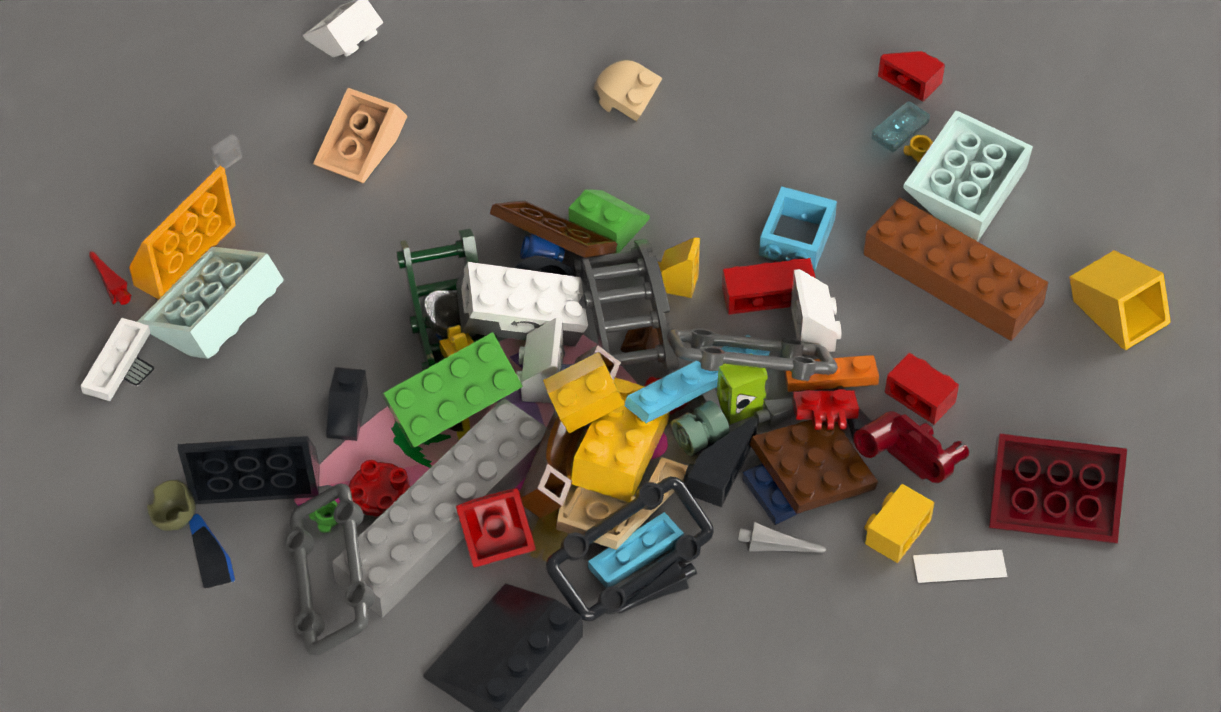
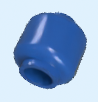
(537, 246)

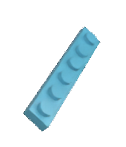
(677, 388)

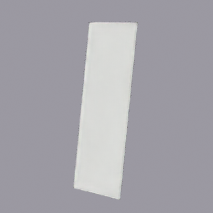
(959, 566)

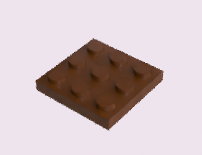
(813, 465)

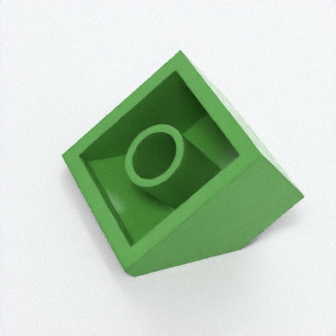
(607, 216)

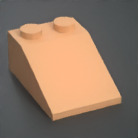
(360, 135)

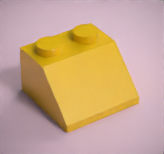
(583, 392)

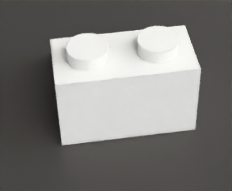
(345, 28)
(814, 312)
(540, 360)

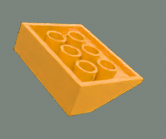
(184, 236)

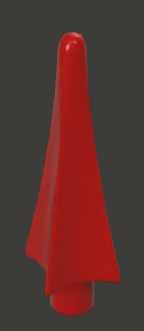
(114, 283)

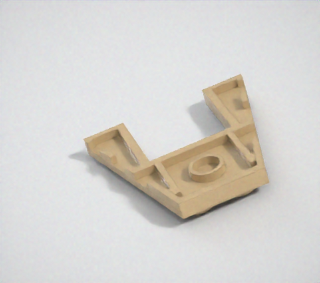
(587, 508)

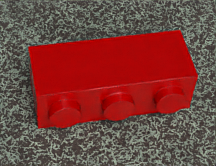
(761, 285)

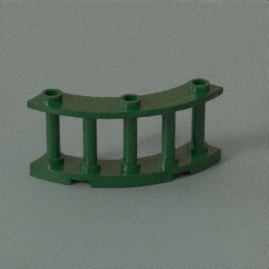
(463, 248)

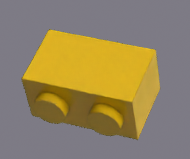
(898, 522)

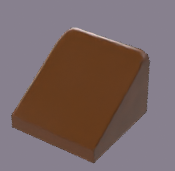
(640, 339)

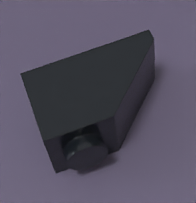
(346, 403)

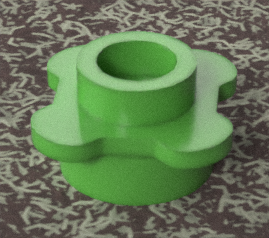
(324, 523)

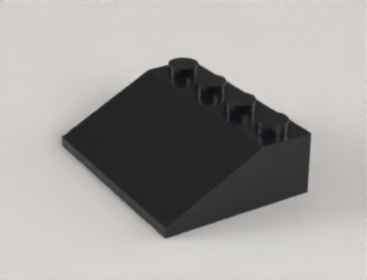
(251, 469)
(507, 651)

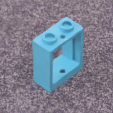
(801, 207)

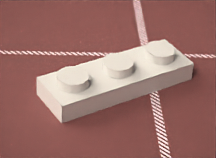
(115, 359)

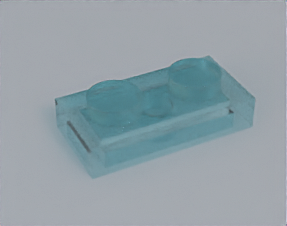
(900, 126)

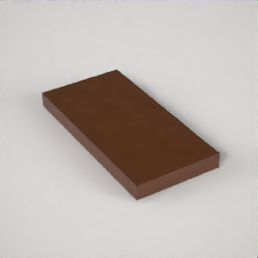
(554, 228)

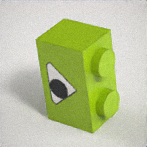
(740, 391)

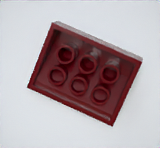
(1057, 488)

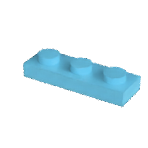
(636, 552)

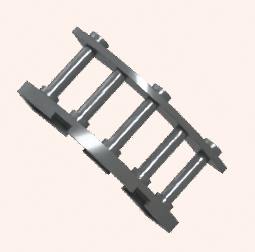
(652, 289)

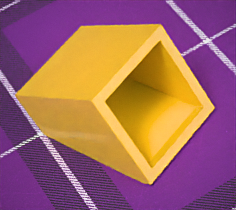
(1122, 297)

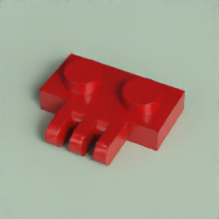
(826, 407)

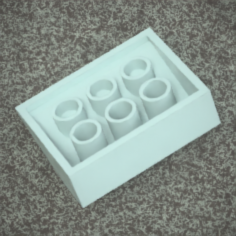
(968, 174)
(212, 300)

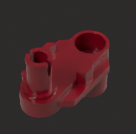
(910, 445)

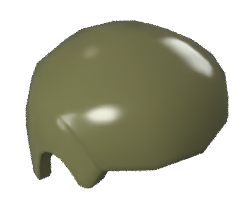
(171, 506)

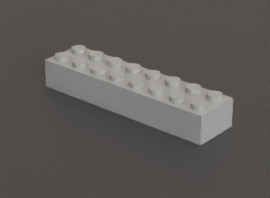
(425, 521)

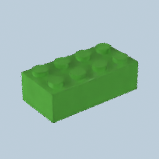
(452, 390)

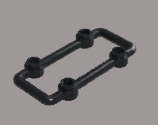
(577, 545)

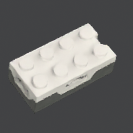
(518, 301)

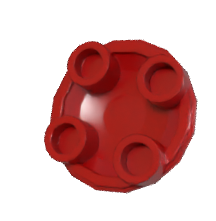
(378, 486)

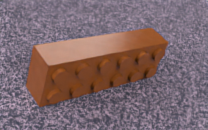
(955, 268)

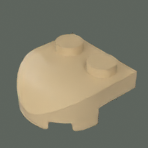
(626, 87)

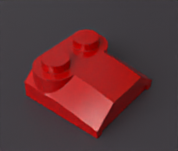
(495, 527)

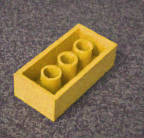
(617, 449)

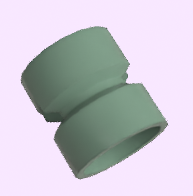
(699, 428)

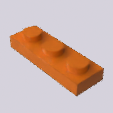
(850, 373)

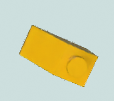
(681, 268)

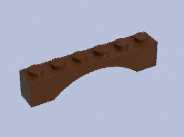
(551, 467)

